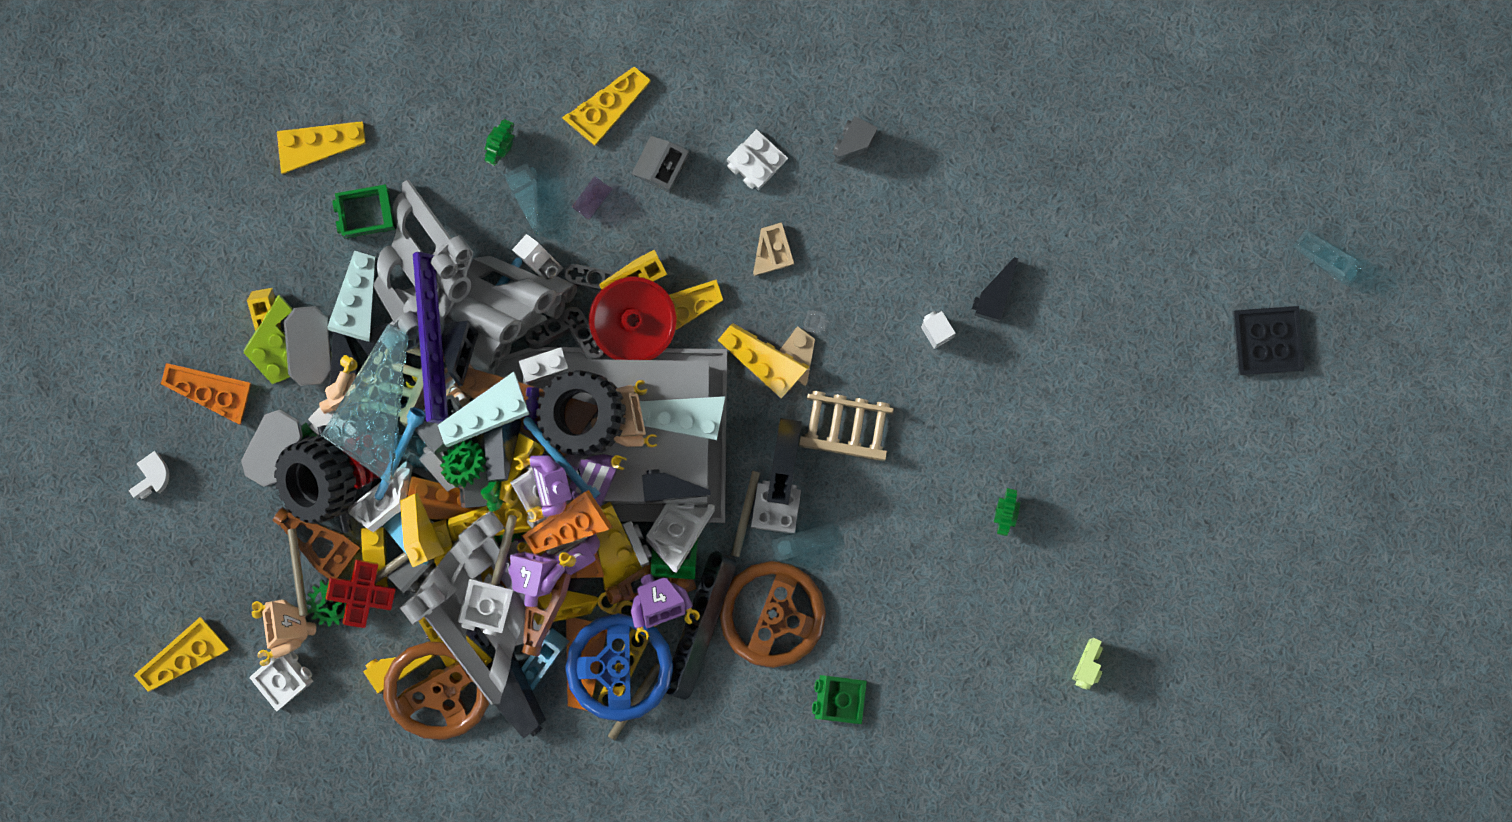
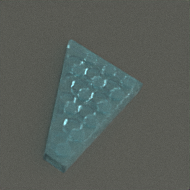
(369, 412)

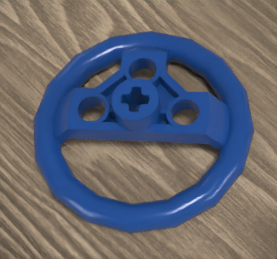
(578, 668)

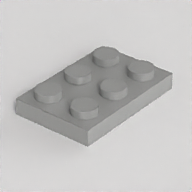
(635, 535)

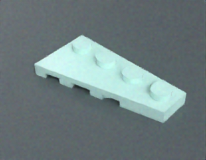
(354, 302)
(489, 410)
(685, 416)

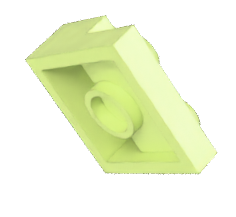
(1087, 670)

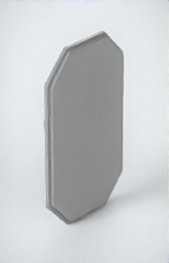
(307, 345)
(272, 436)

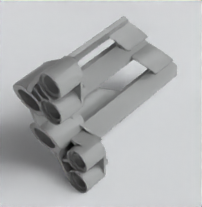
(450, 262)
(500, 309)
(443, 595)

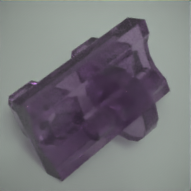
(591, 198)

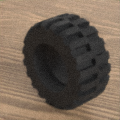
(554, 406)
(298, 486)

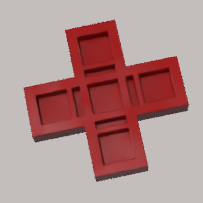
(360, 593)

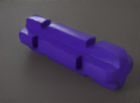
(532, 403)

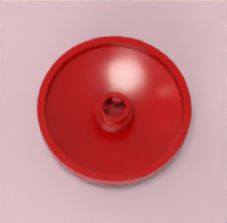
(632, 319)

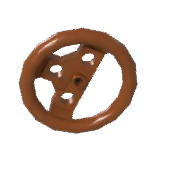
(809, 628)
(436, 689)

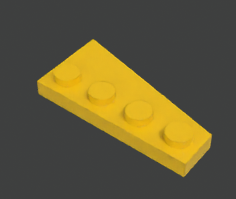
(695, 301)
(461, 522)
(615, 551)

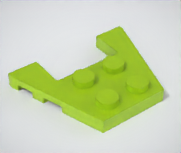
(268, 344)

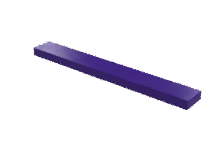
(430, 338)

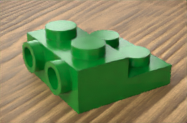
(839, 699)

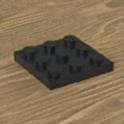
(1268, 340)

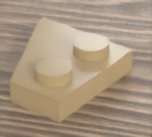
(772, 250)
(800, 347)

